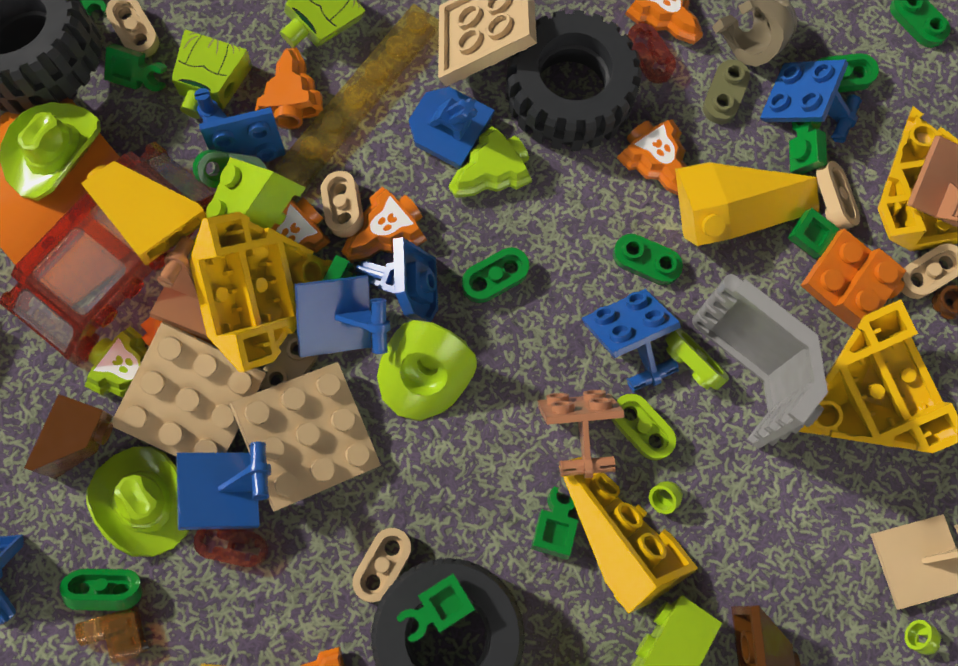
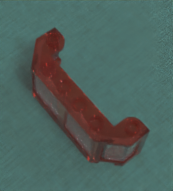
(87, 268)

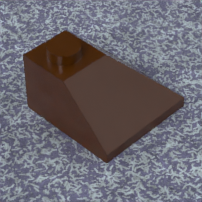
(69, 437)
(760, 640)

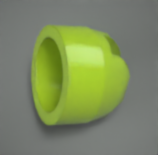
(664, 501)
(925, 630)

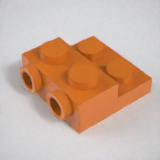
(853, 278)

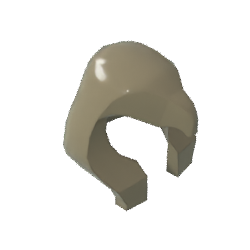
(771, 31)

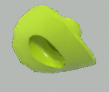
(46, 146)
(424, 370)
(136, 502)

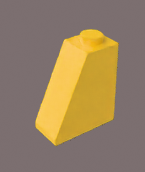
(142, 210)

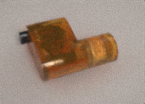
(120, 629)

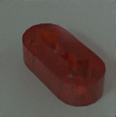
(656, 49)
(230, 555)

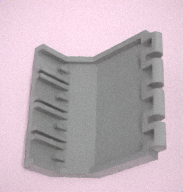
(772, 348)

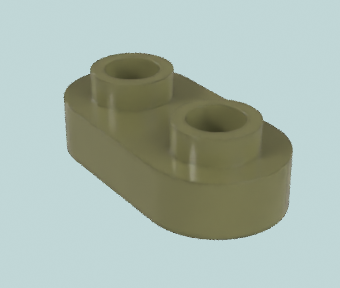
(726, 89)

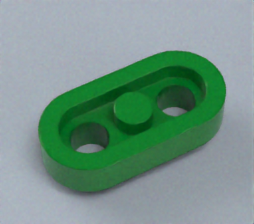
(918, 21)
(856, 62)
(220, 159)
(647, 260)
(493, 274)
(104, 587)

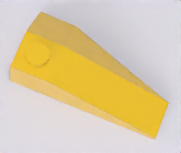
(734, 201)
(630, 554)

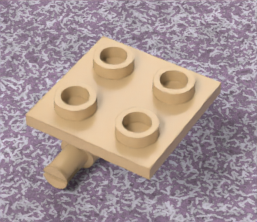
(918, 561)

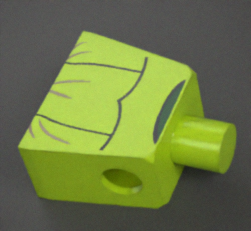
(319, 19)
(208, 65)

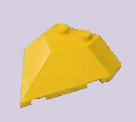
(903, 223)
(247, 286)
(884, 390)

